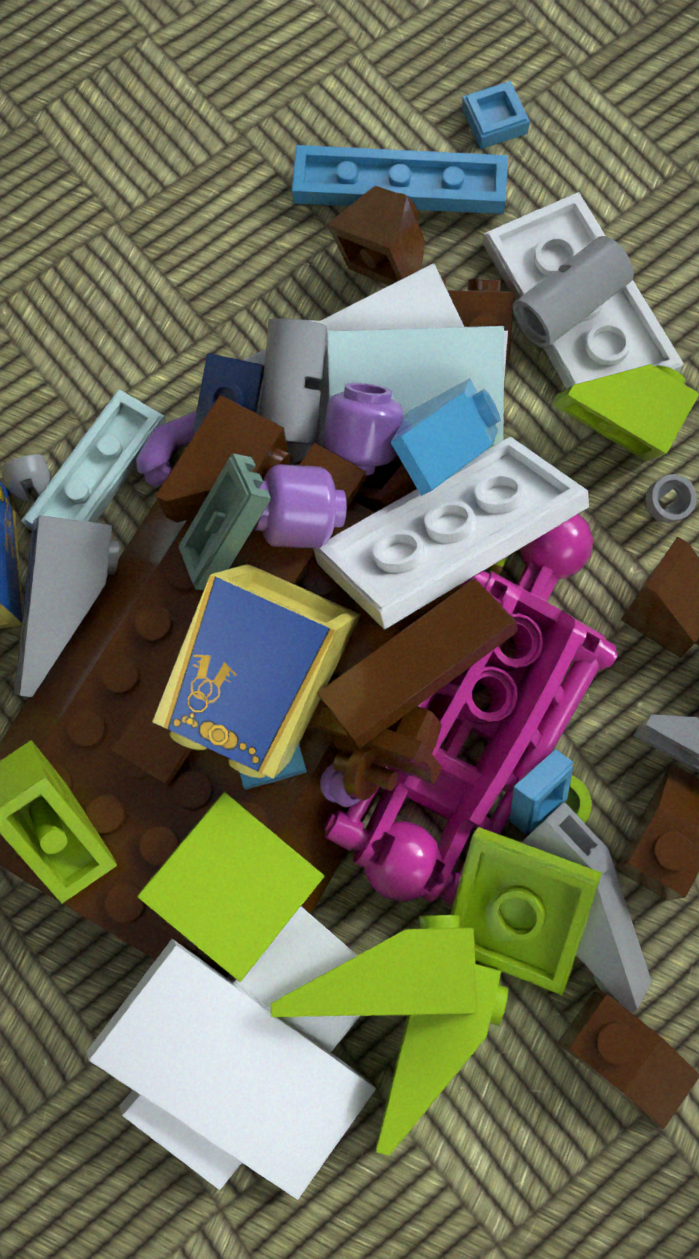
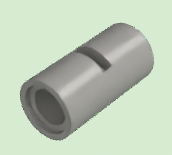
(573, 291)
(292, 377)

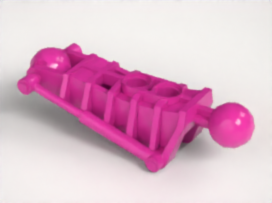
(521, 725)

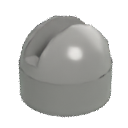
(25, 474)
(679, 507)

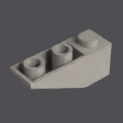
(609, 938)

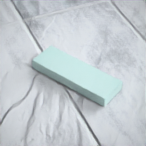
(98, 463)

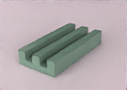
(224, 520)

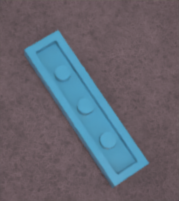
(428, 178)

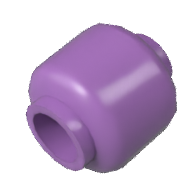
(362, 425)
(301, 507)

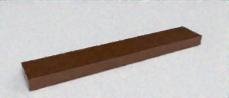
(150, 744)

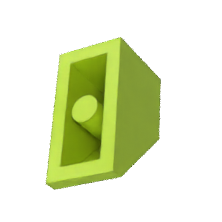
(633, 408)
(49, 824)

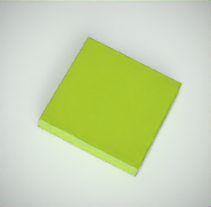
(231, 886)
(524, 908)

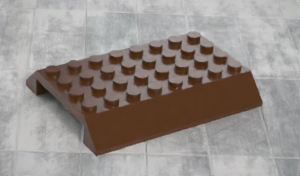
(98, 690)

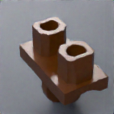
(404, 749)

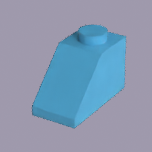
(446, 434)

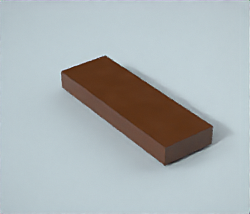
(417, 662)

